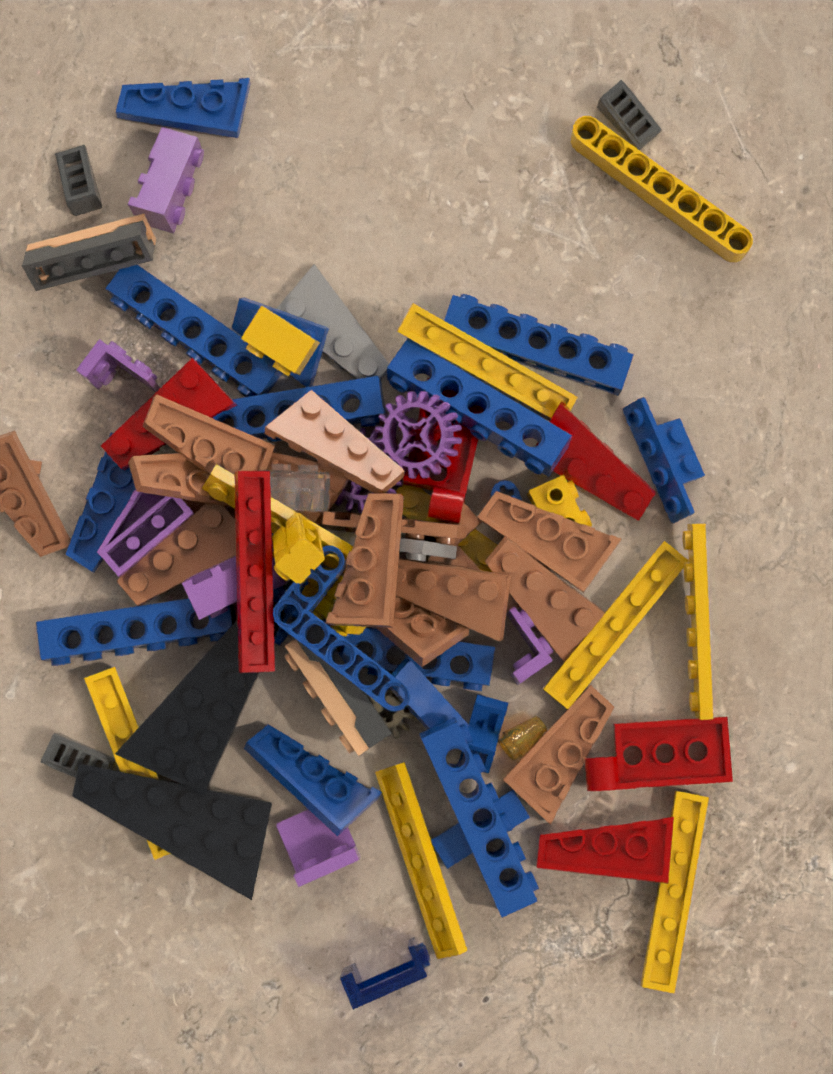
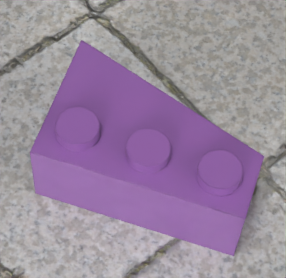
(168, 179)
(141, 528)
(217, 588)

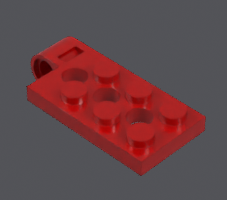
(451, 492)
(616, 774)

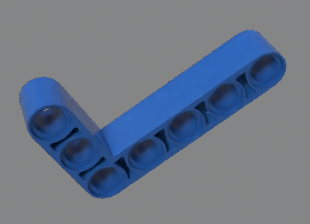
(332, 639)

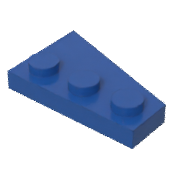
(247, 310)

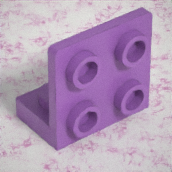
(102, 360)
(528, 665)
(315, 847)

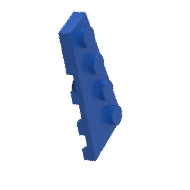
(195, 107)
(103, 506)
(321, 788)

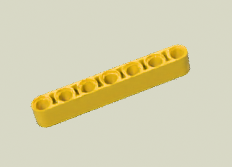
(664, 203)

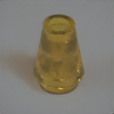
(522, 737)

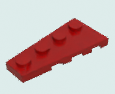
(189, 388)
(598, 469)
(618, 851)

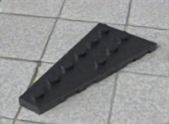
(197, 719)
(208, 830)

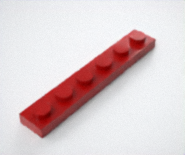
(254, 571)

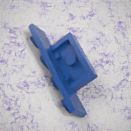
(667, 457)

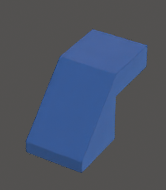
(485, 728)

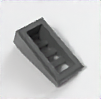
(628, 99)
(81, 199)
(71, 744)

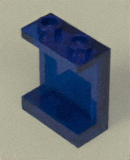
(366, 991)

